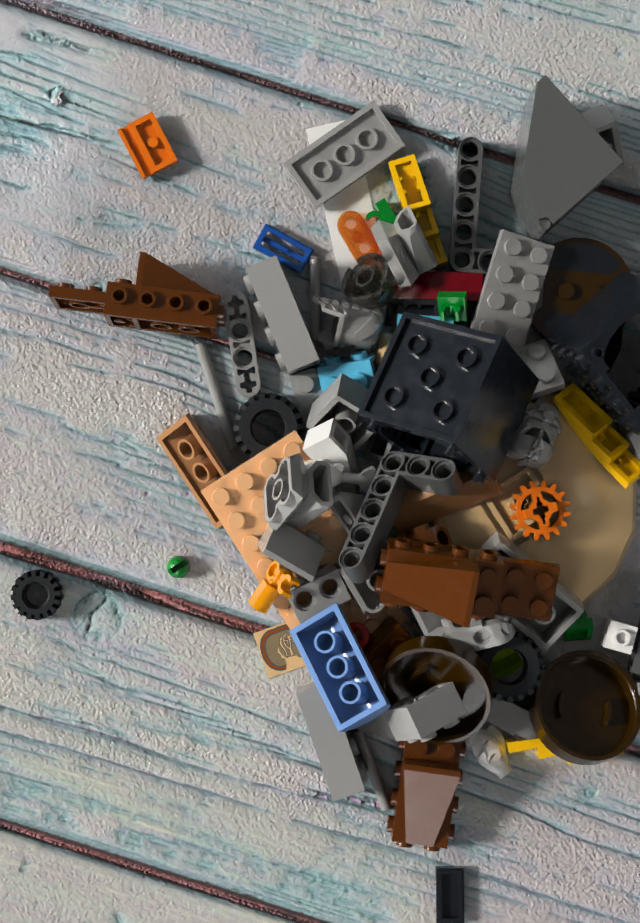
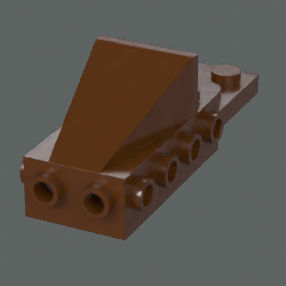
(157, 303)
(464, 581)
(425, 794)

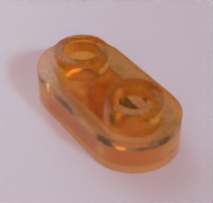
(355, 237)

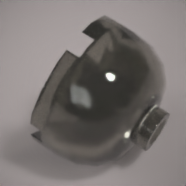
(370, 282)

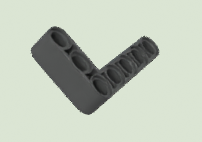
(467, 220)
(379, 509)

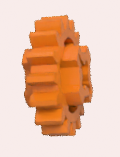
(527, 513)

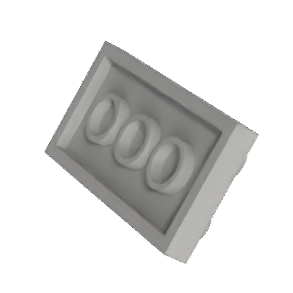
(344, 155)
(512, 287)

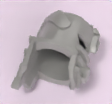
(351, 325)
(535, 435)

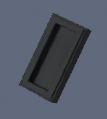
(449, 894)

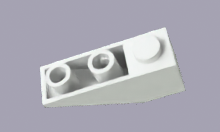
(332, 445)

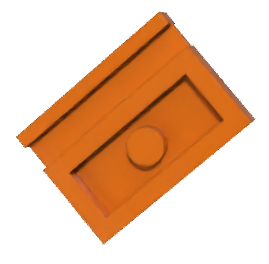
(148, 145)

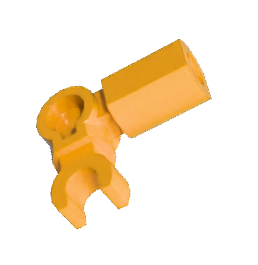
(278, 582)

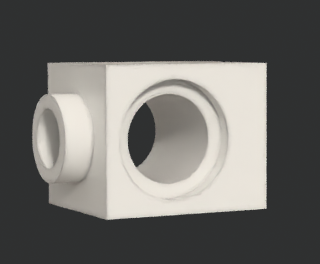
(618, 636)

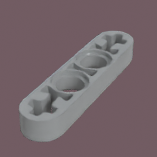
(246, 343)

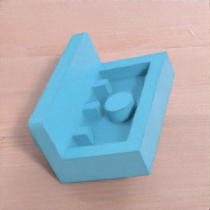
(357, 367)

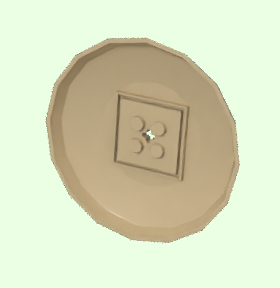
(595, 532)

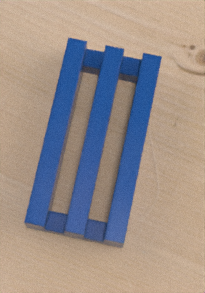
(262, 238)

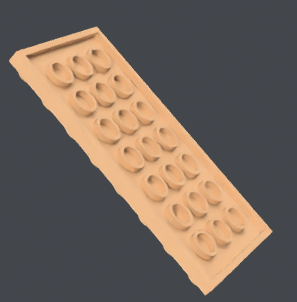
(239, 506)

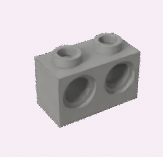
(319, 599)

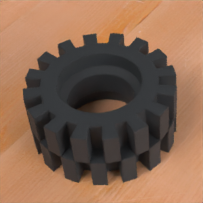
(21, 601)

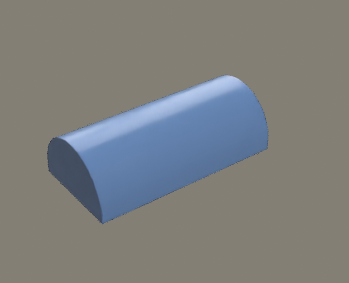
(340, 669)

